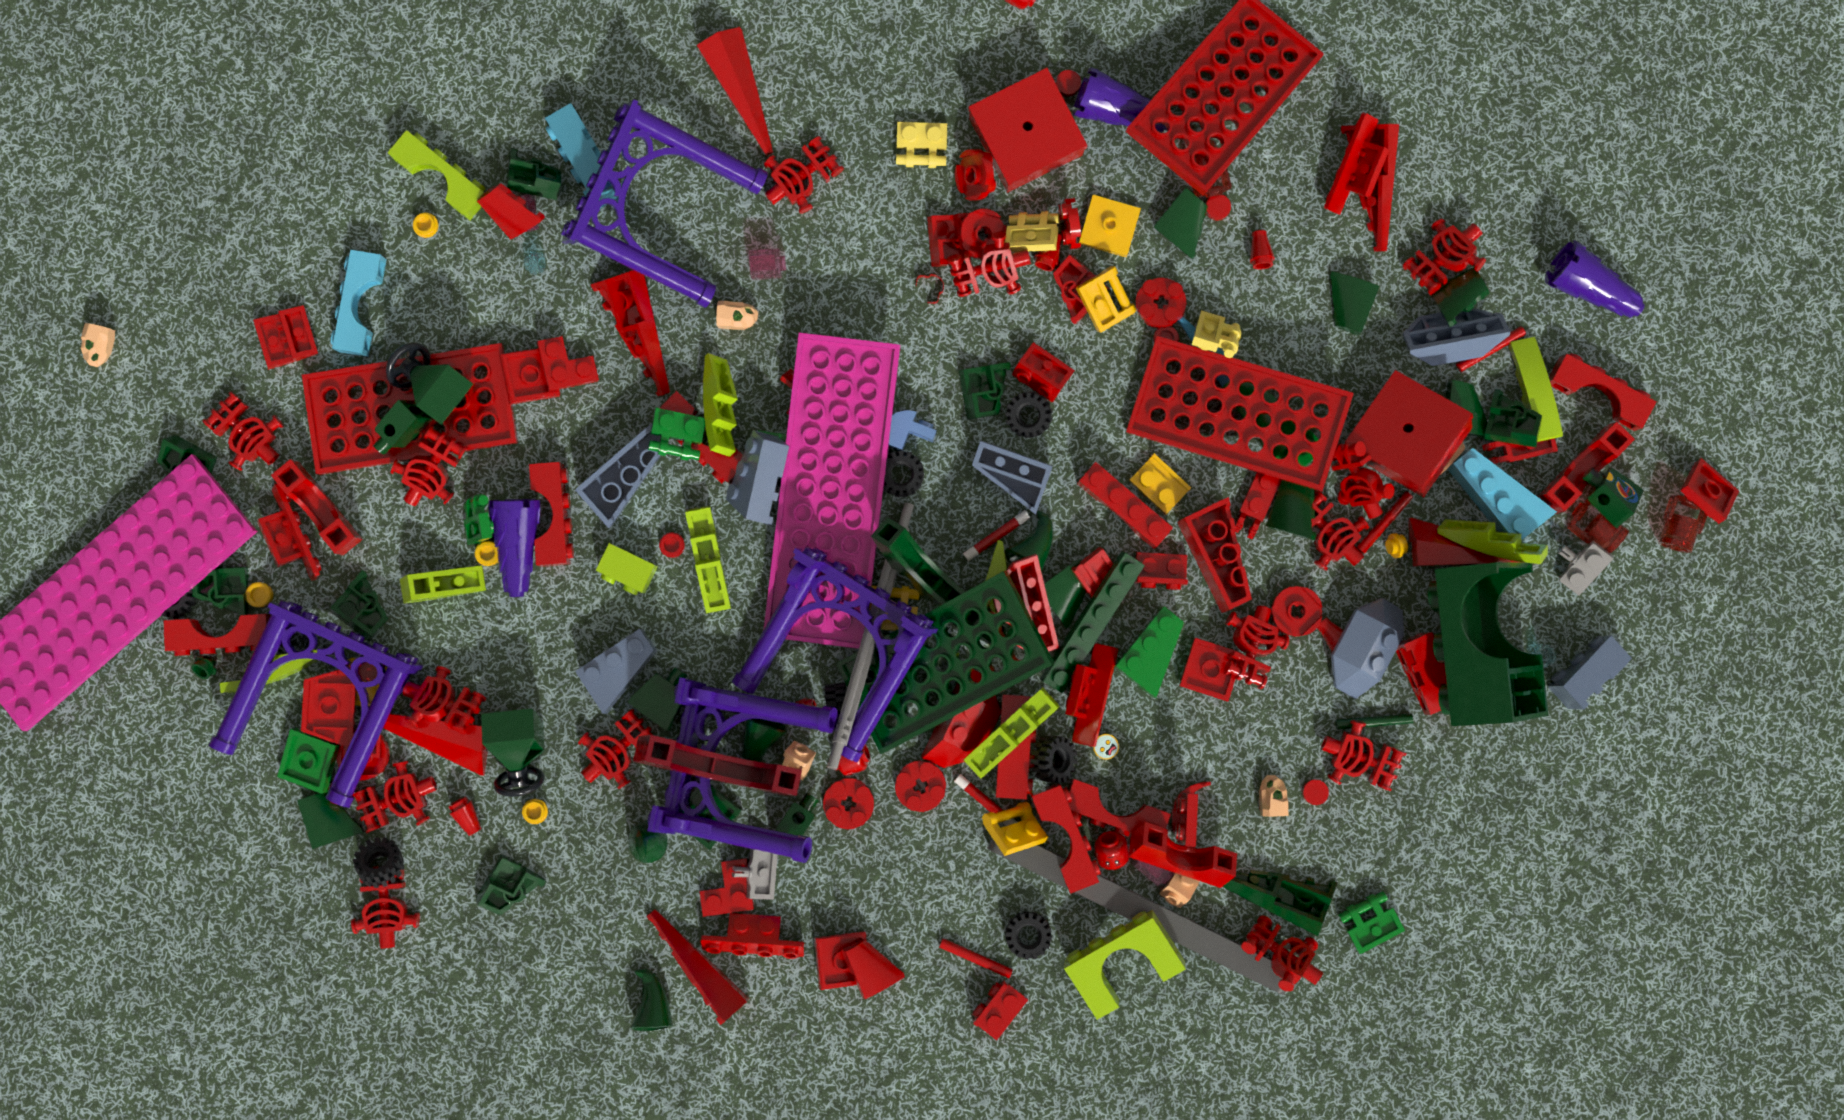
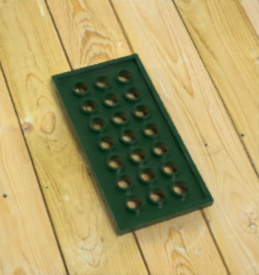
(959, 669)

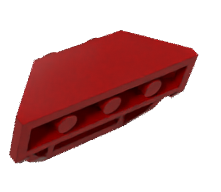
(1030, 586)
(964, 732)

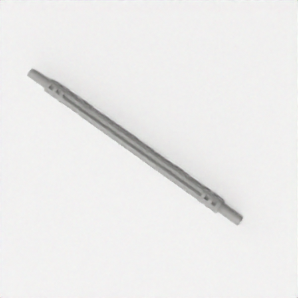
(863, 661)

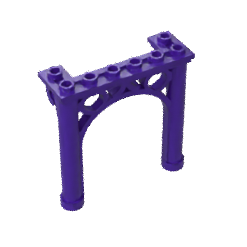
(630, 253)
(909, 641)
(373, 717)
(671, 817)

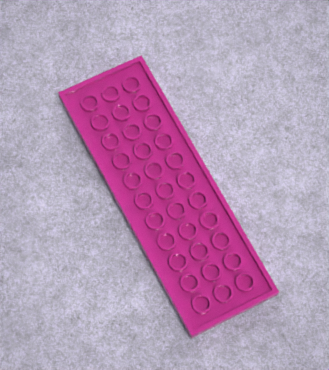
(834, 472)
(115, 589)

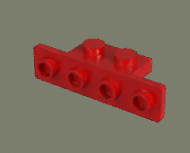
(1359, 166)
(285, 536)
(1090, 694)
(754, 936)

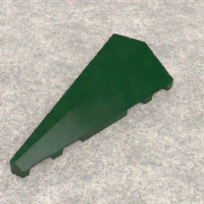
(1292, 900)

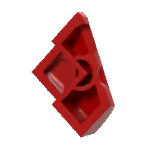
(508, 211)
(944, 238)
(1068, 277)
(870, 968)

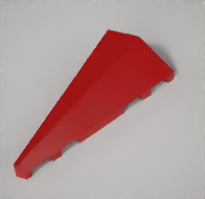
(730, 63)
(1380, 201)
(631, 306)
(1436, 550)
(436, 737)
(712, 984)

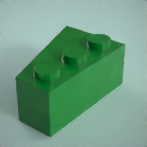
(1151, 652)

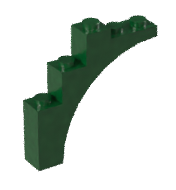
(911, 561)

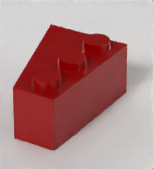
(1422, 670)

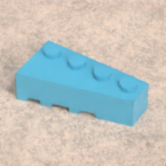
(576, 146)
(1499, 495)

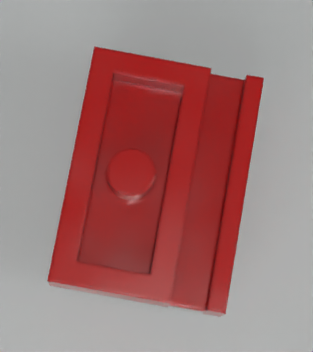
(1092, 570)

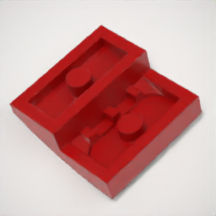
(285, 337)

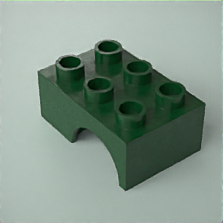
(1484, 672)

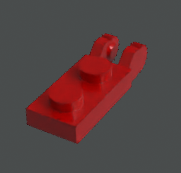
(1517, 452)
(1257, 502)

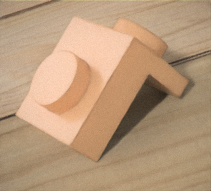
(799, 757)
(1179, 890)

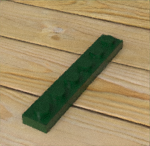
(1092, 621)

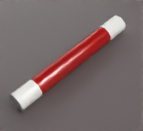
(996, 535)
(980, 797)

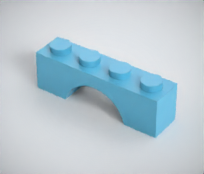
(362, 273)

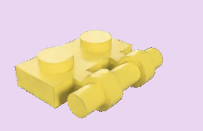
(921, 137)
(1033, 237)
(1214, 333)

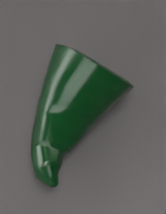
(1037, 542)
(759, 737)
(646, 845)
(654, 1007)

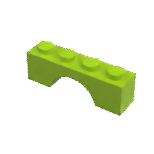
(415, 156)

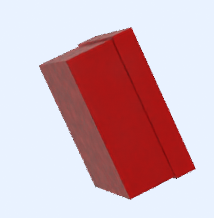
(1027, 130)
(1411, 432)

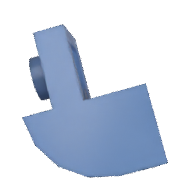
(904, 424)

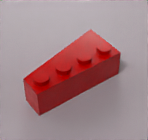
(1216, 550)

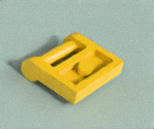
(1099, 303)
(1017, 835)

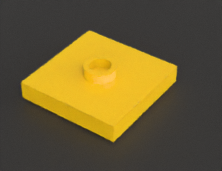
(1109, 226)

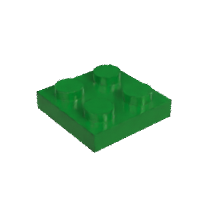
(308, 761)

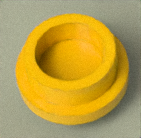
(425, 225)
(1396, 545)
(535, 811)

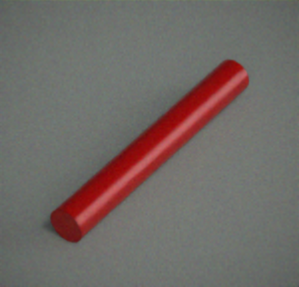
(1514, 335)
(1385, 522)
(975, 958)

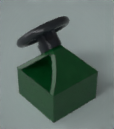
(435, 387)
(515, 741)

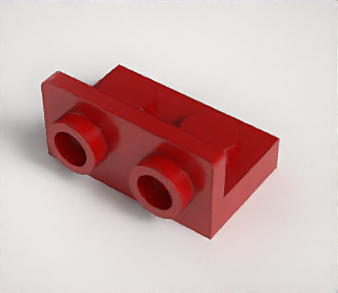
(1042, 372)
(1162, 569)
(999, 1009)

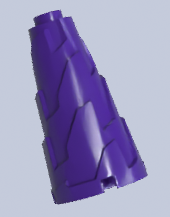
(1109, 101)
(1584, 276)
(514, 537)

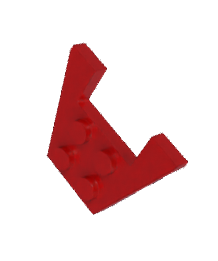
(330, 706)

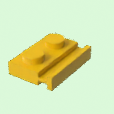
(1160, 484)

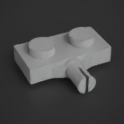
(1583, 566)
(759, 874)

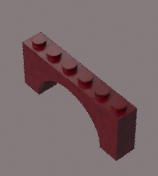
(693, 761)

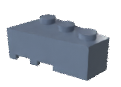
(1015, 473)
(757, 477)
(616, 668)
(1589, 672)

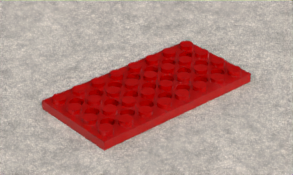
(1208, 93)
(368, 376)
(1262, 379)

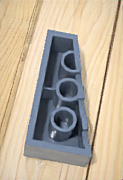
(619, 478)

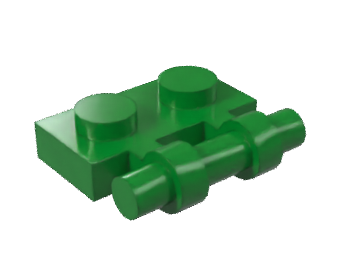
(679, 427)
(477, 522)
(1375, 929)

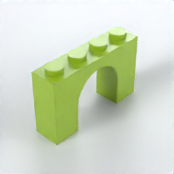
(1142, 934)

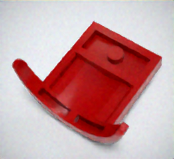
(1185, 815)

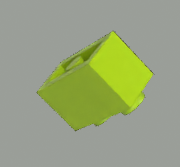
(626, 568)

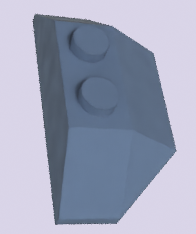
(1470, 338)
(1366, 647)

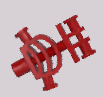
(782, 189)
(1461, 251)
(967, 273)
(257, 444)
(420, 484)
(1368, 484)
(1347, 549)
(1248, 639)
(431, 704)
(1344, 750)
(598, 766)
(413, 791)
(386, 930)
(1291, 967)

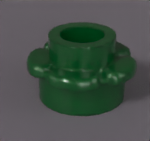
(204, 667)

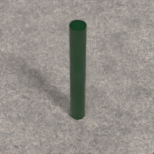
(1376, 721)

